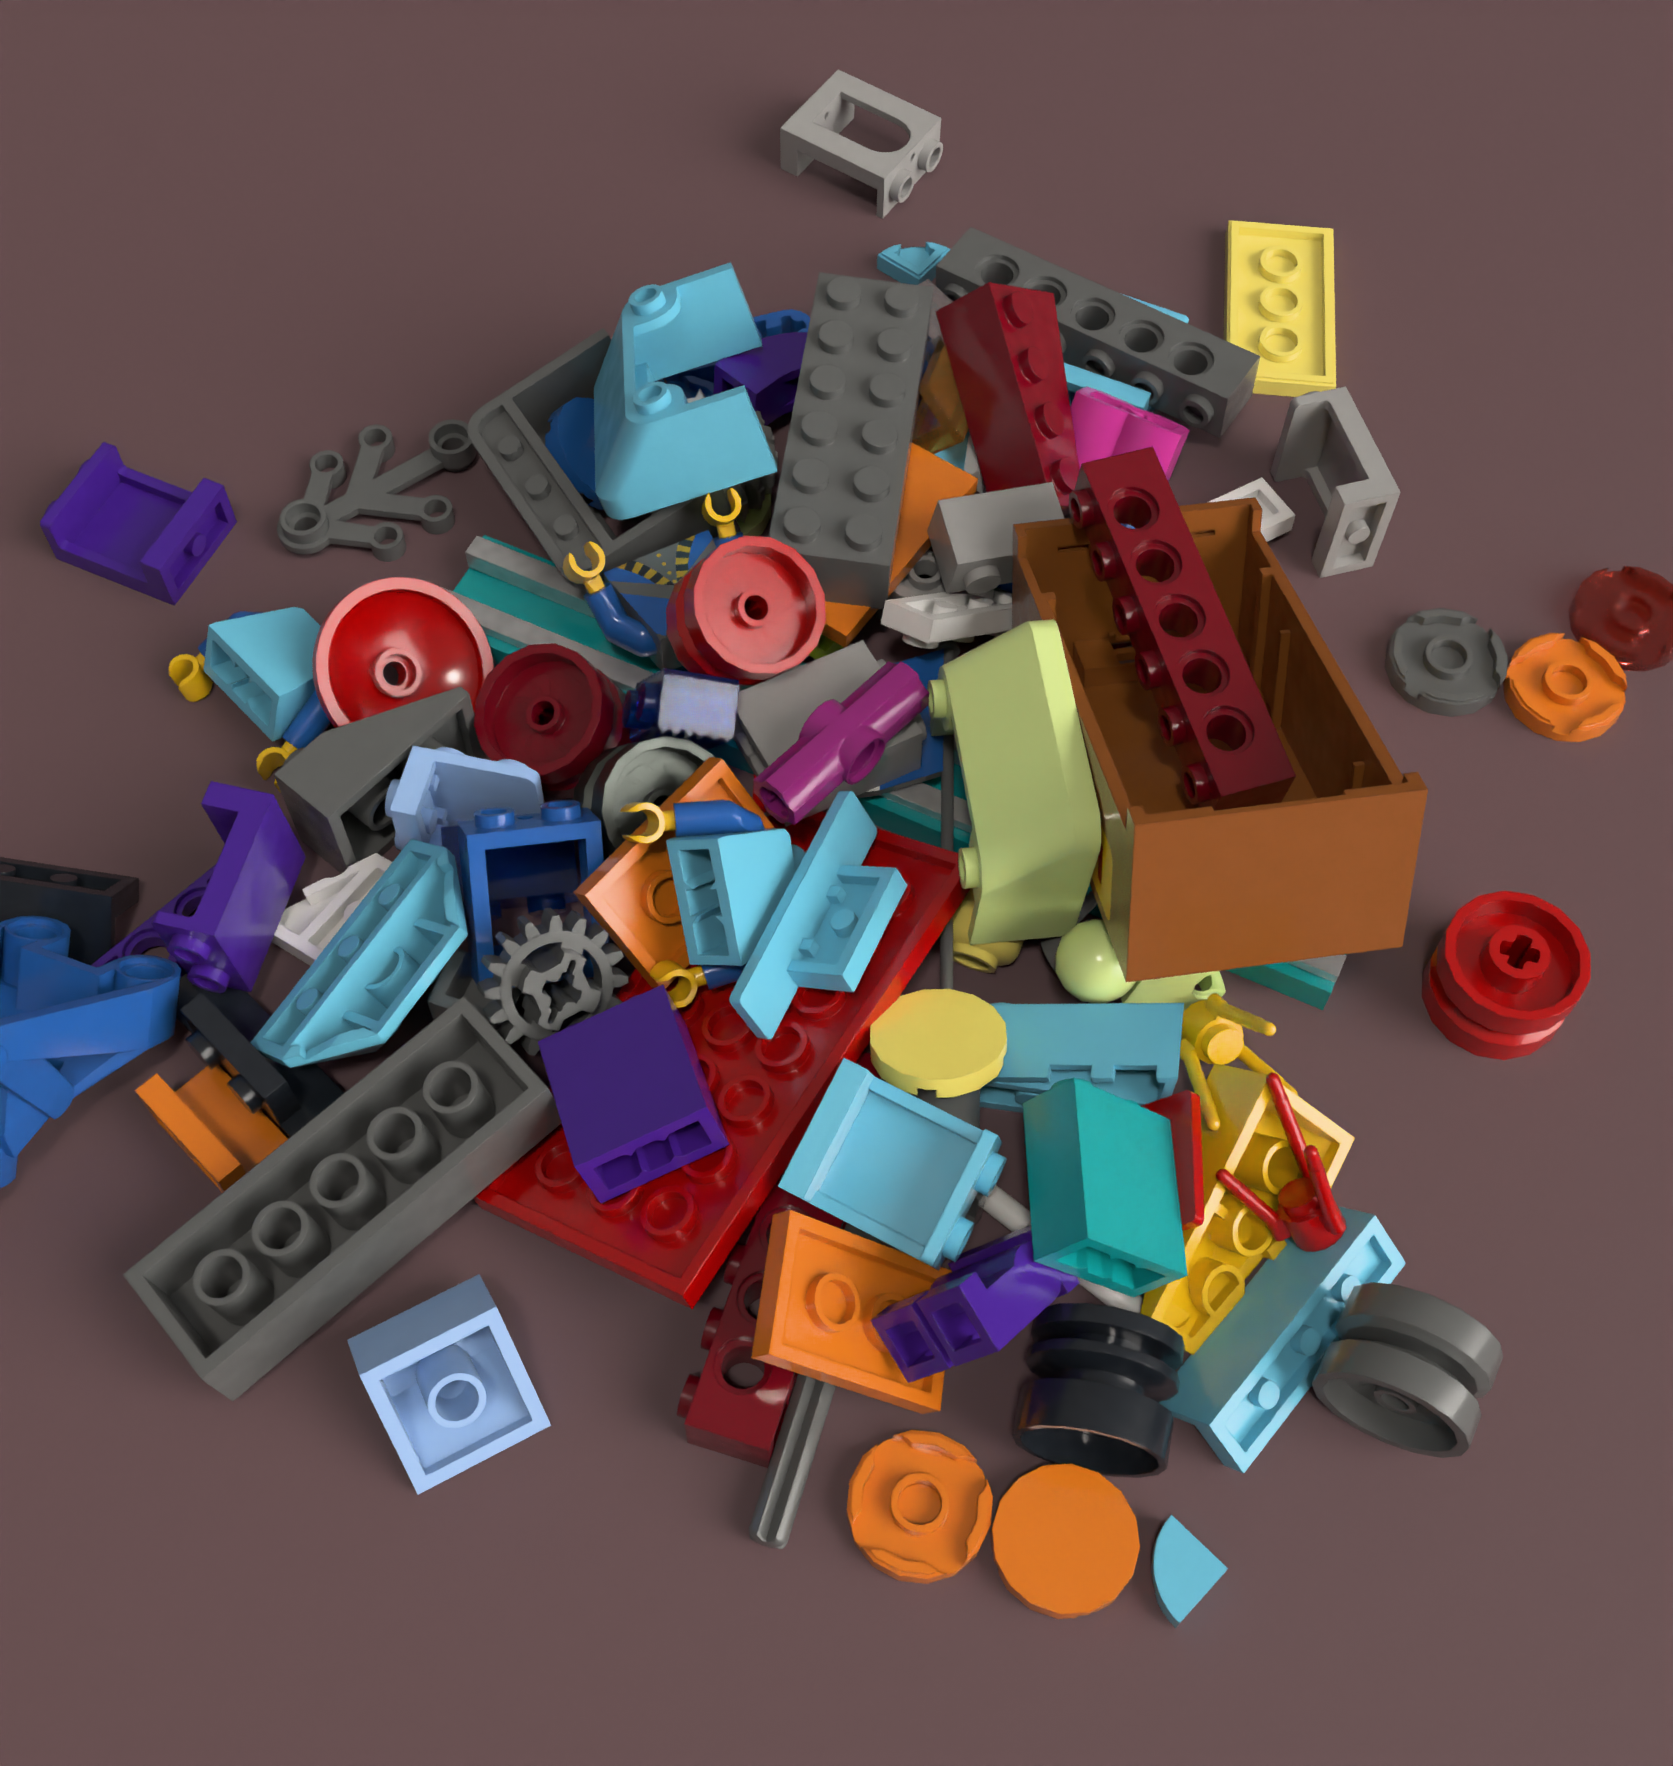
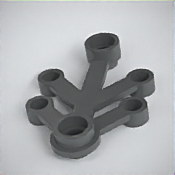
(314, 523)

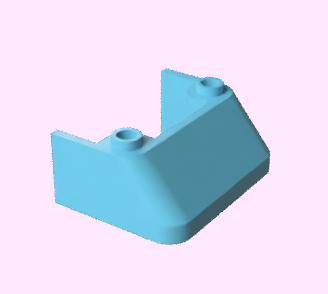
(646, 434)

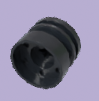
(1100, 1390)

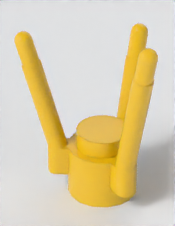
(1215, 1035)

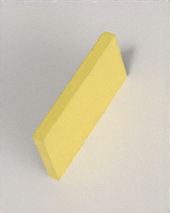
(1282, 304)

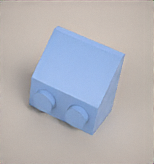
(448, 1383)

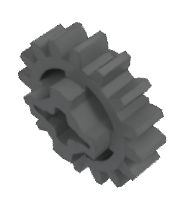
(558, 1005)

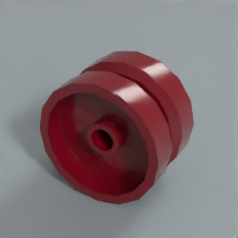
(549, 714)

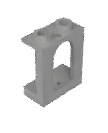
(815, 135)

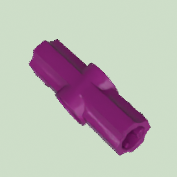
(841, 742)

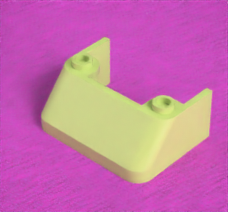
(1022, 782)

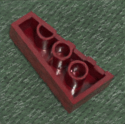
(1013, 386)

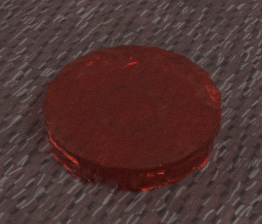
(1627, 616)

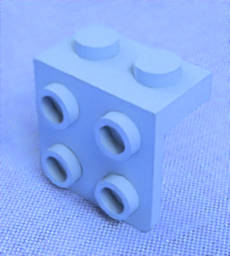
(449, 787)

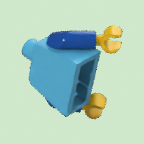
(265, 671)
(725, 883)

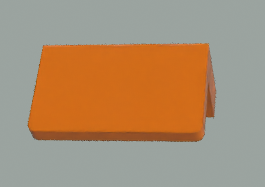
(212, 1125)

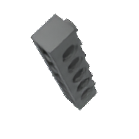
(1114, 335)

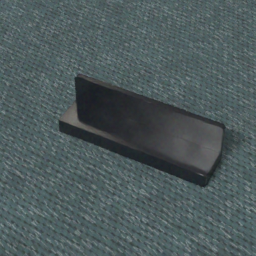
(74, 896)

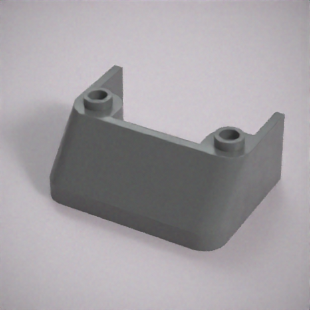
(512, 444)

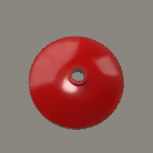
(401, 624)

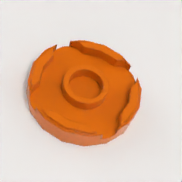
(1565, 687)
(919, 1506)
(1064, 1541)

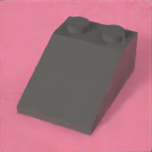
(343, 775)

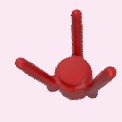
(1305, 1204)

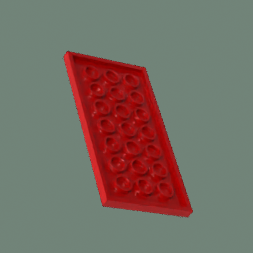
(765, 1091)

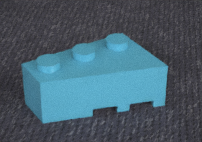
(1112, 1045)

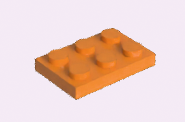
(635, 887)
(819, 1306)

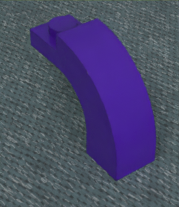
(766, 372)

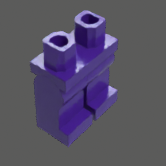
(971, 1309)

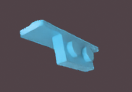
(823, 921)

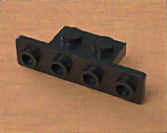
(222, 1035)

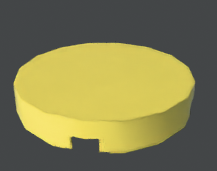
(939, 1042)

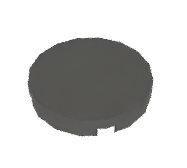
(1445, 662)

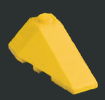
(1232, 1237)

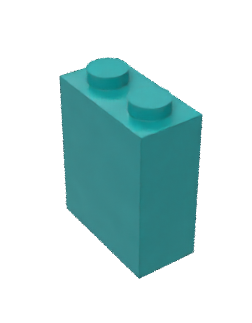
(1103, 1188)

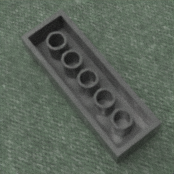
(853, 433)
(344, 1199)

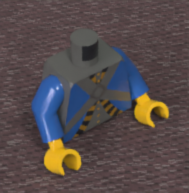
(636, 594)

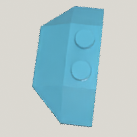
(373, 964)

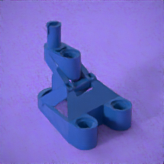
(68, 1024)

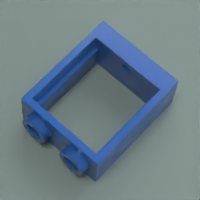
(501, 829)

